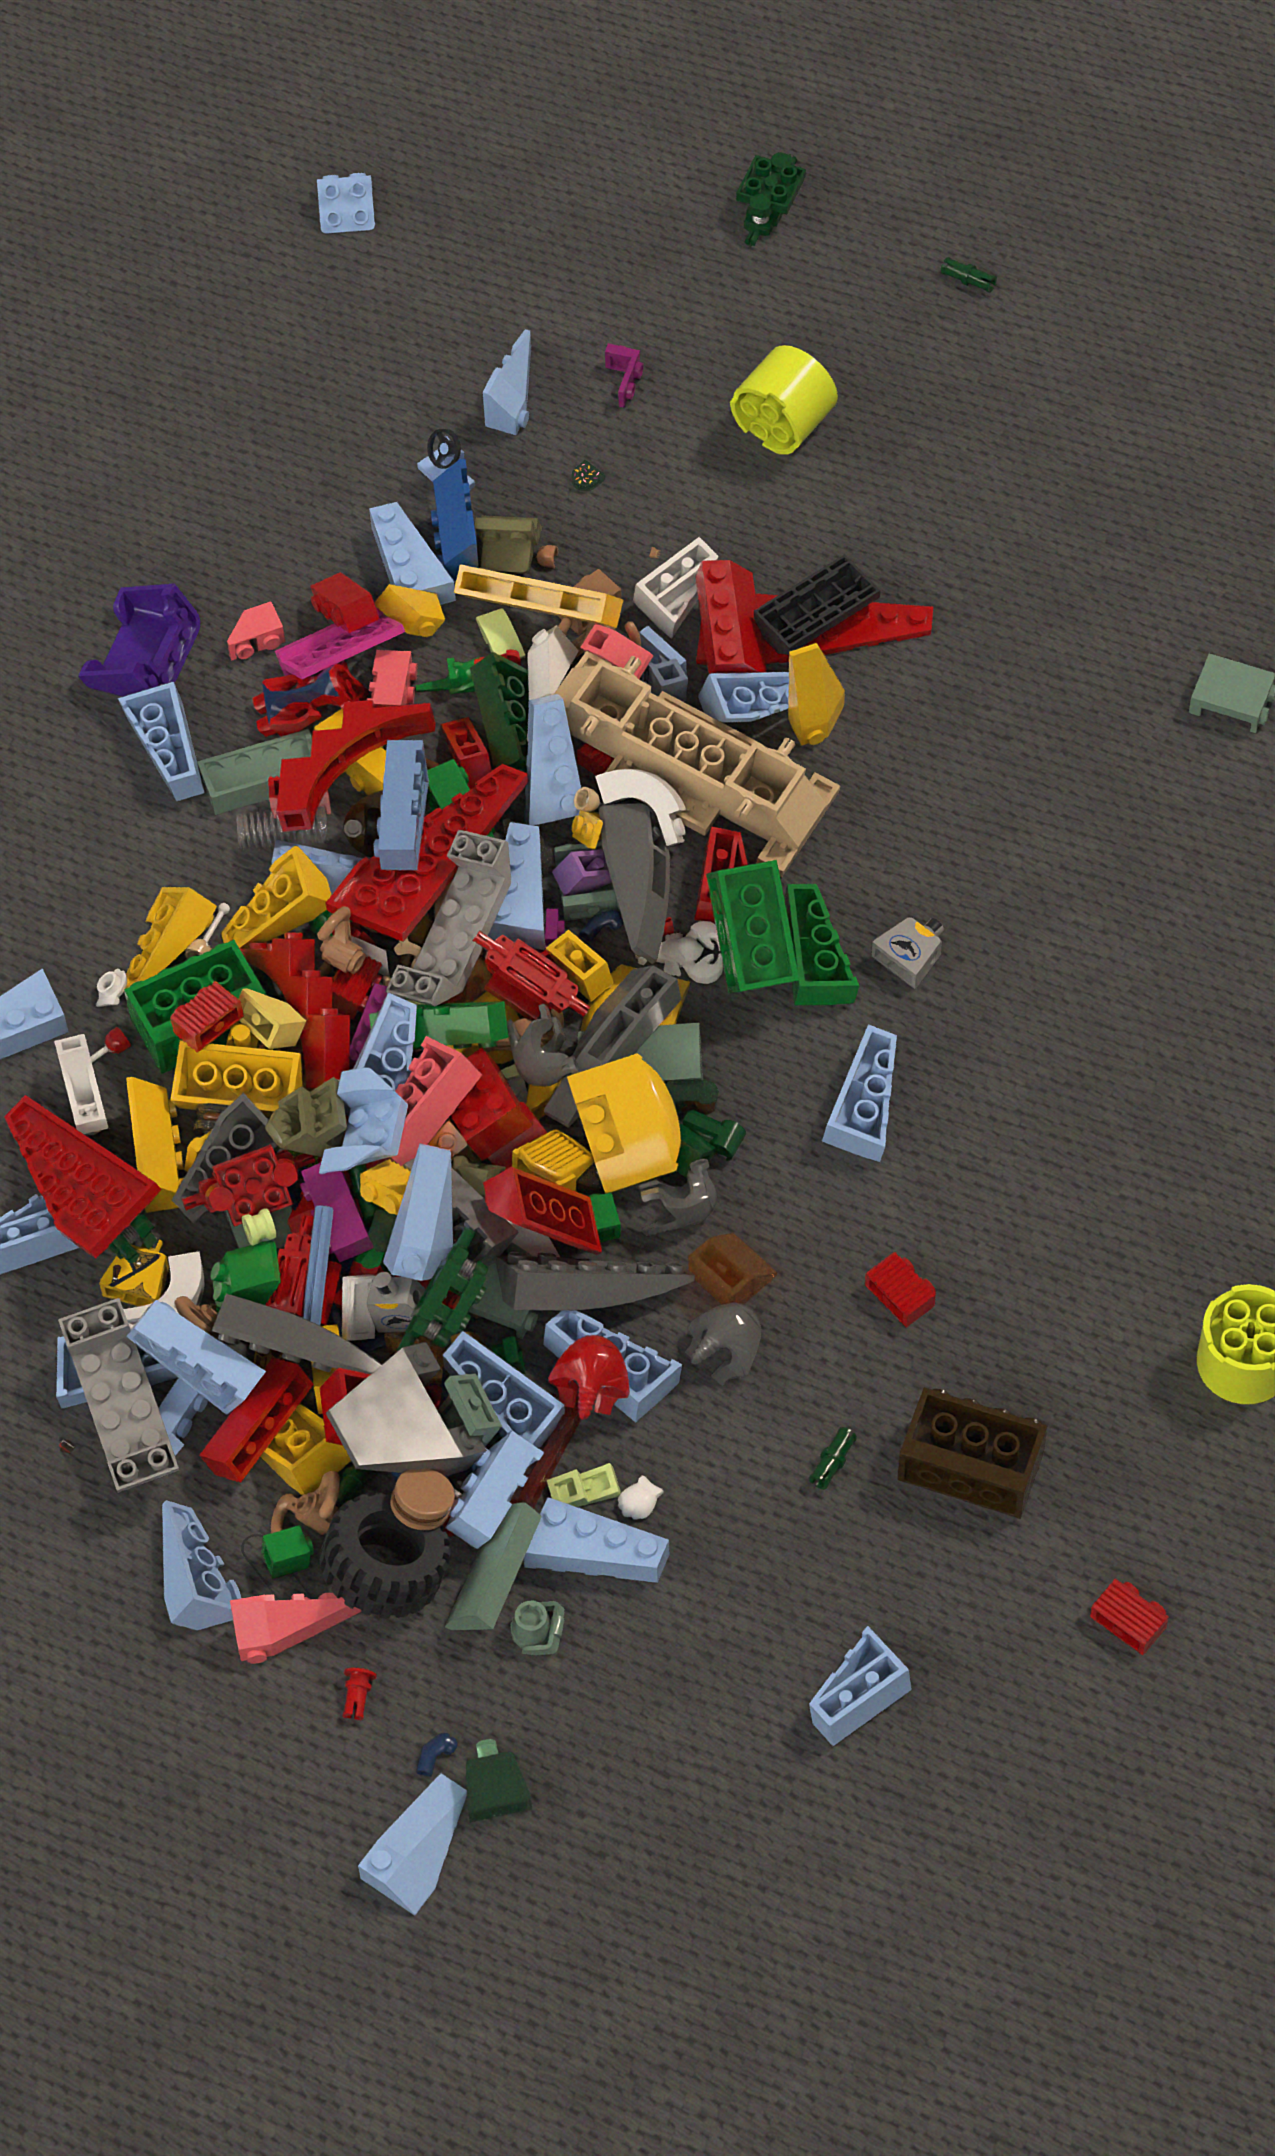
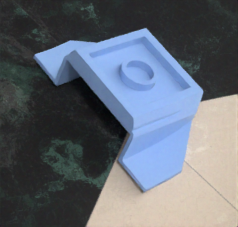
(373, 1121)

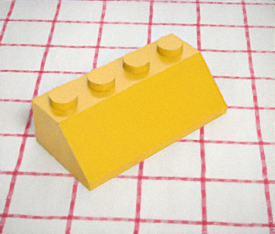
(225, 1072)
(155, 1139)

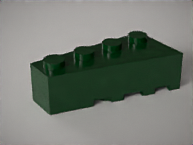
(504, 708)

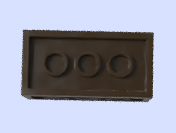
(972, 1452)

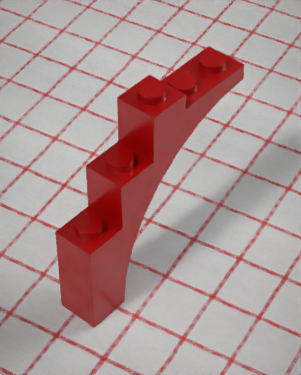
(334, 750)
(326, 1033)

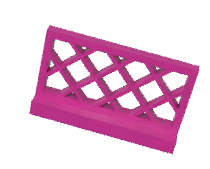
(333, 646)

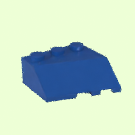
(454, 520)

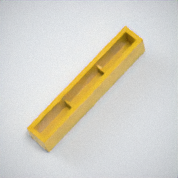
(538, 596)

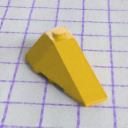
(813, 695)

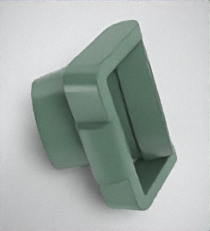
(534, 1629)

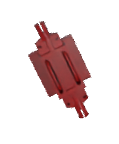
(527, 978)
(250, 1183)
(293, 1270)

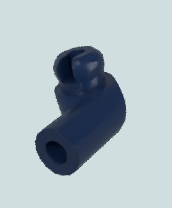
(599, 921)
(432, 1749)

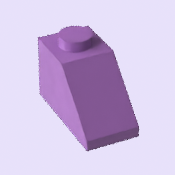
(582, 872)

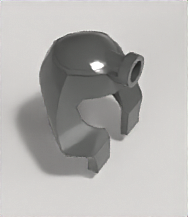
(541, 1064)
(686, 1203)
(722, 1327)

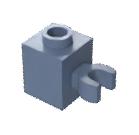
(667, 677)

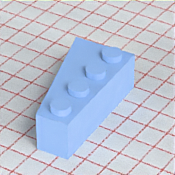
(407, 555)
(522, 907)
(29, 1015)
(515, 1398)
(594, 1545)

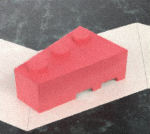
(393, 679)

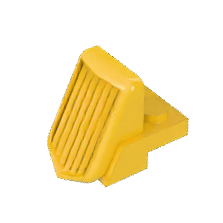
(554, 1158)

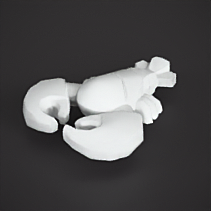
(685, 951)

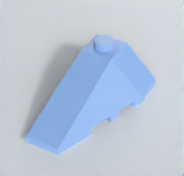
(507, 389)
(744, 695)
(390, 1043)
(192, 1583)

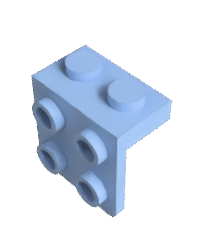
(346, 203)

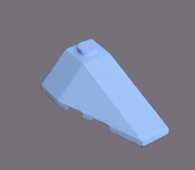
(424, 1219)
(413, 1849)

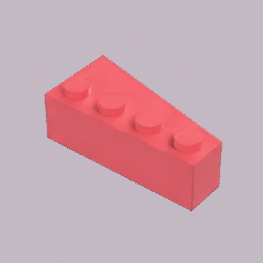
(432, 1093)

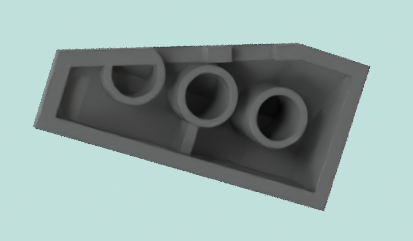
(235, 1133)

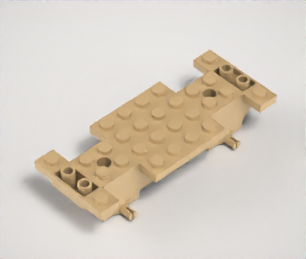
(699, 756)

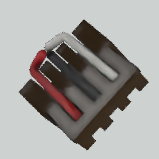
(68, 1446)

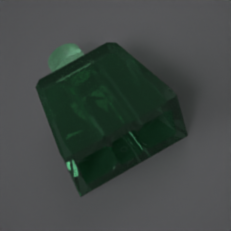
(495, 1784)

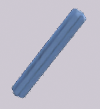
(317, 1264)

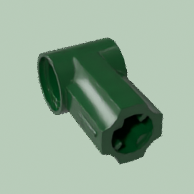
(723, 1135)

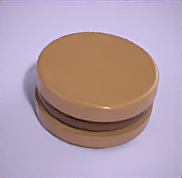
(422, 1499)

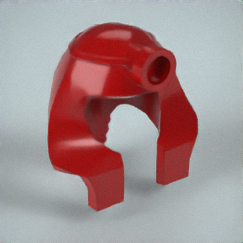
(593, 1364)

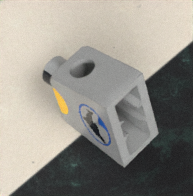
(909, 949)
(393, 1302)

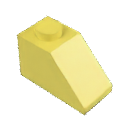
(270, 1019)

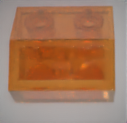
(729, 1269)

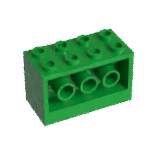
(752, 926)
(157, 998)

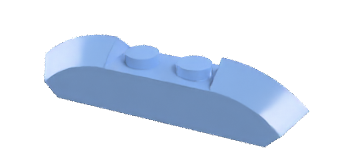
(178, 1410)

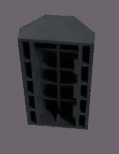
(815, 605)

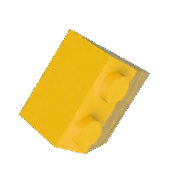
(301, 1452)

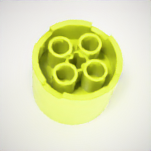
(784, 399)
(1228, 1360)

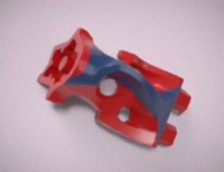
(295, 709)

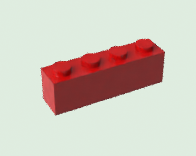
(256, 1420)

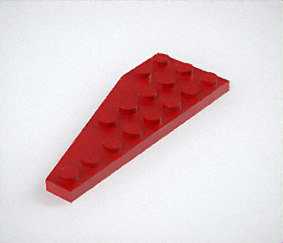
(868, 627)
(399, 899)
(82, 1183)

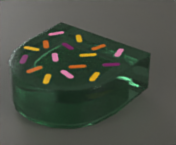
(586, 476)

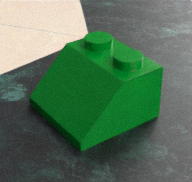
(247, 1273)

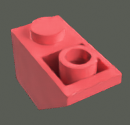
(259, 624)
(615, 648)

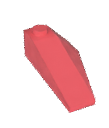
(272, 1626)

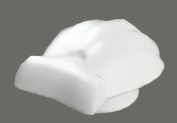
(111, 987)
(639, 1499)

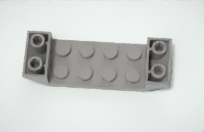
(467, 908)
(119, 1395)

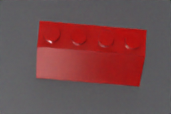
(728, 619)
(543, 1208)

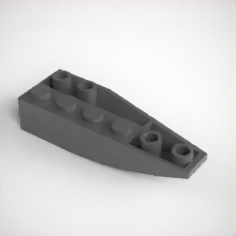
(639, 872)
(618, 1029)
(582, 1284)
(290, 1334)

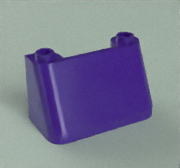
(151, 643)

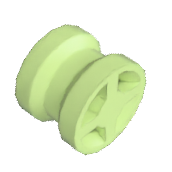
(259, 1226)

